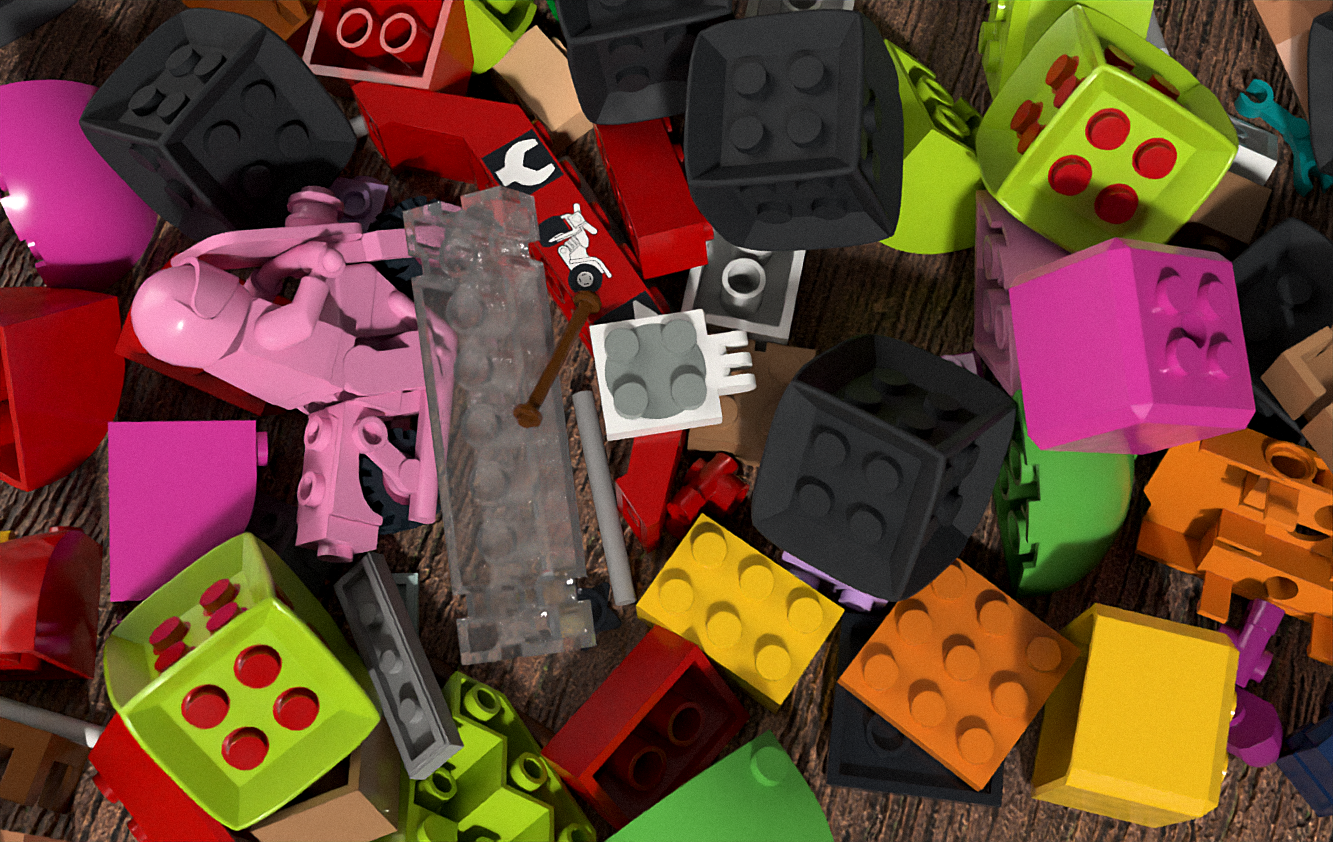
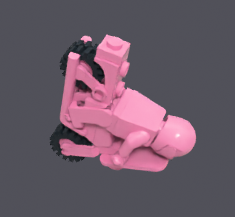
(335, 353)

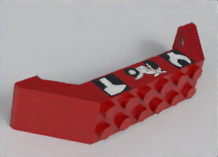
(499, 146)

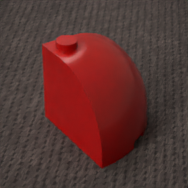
(55, 380)
(49, 605)

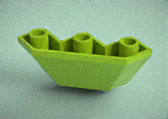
(492, 786)

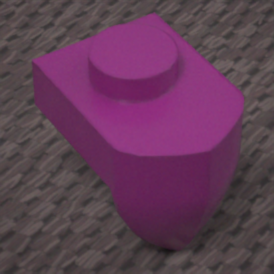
(1254, 730)

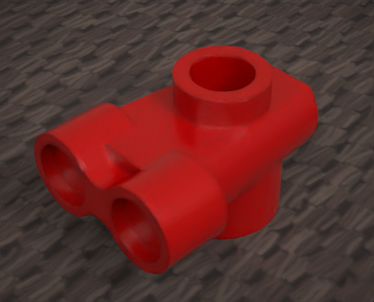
(706, 489)

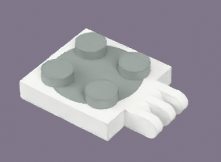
(666, 373)

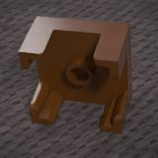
(30, 759)

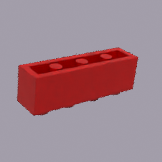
(654, 196)

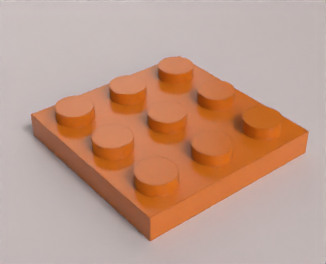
(960, 671)

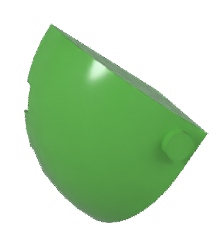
(1057, 510)
(742, 798)

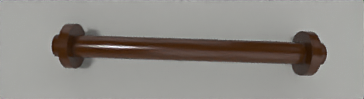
(529, 414)

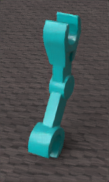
(1294, 131)

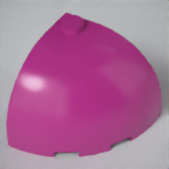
(63, 191)
(176, 495)

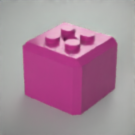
(1131, 349)

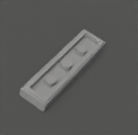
(398, 666)

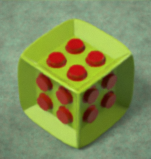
(1103, 137)
(239, 682)

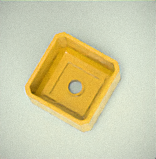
(1138, 719)

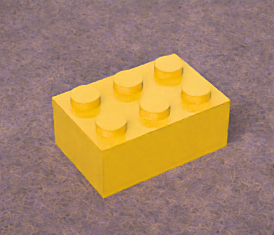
(741, 611)

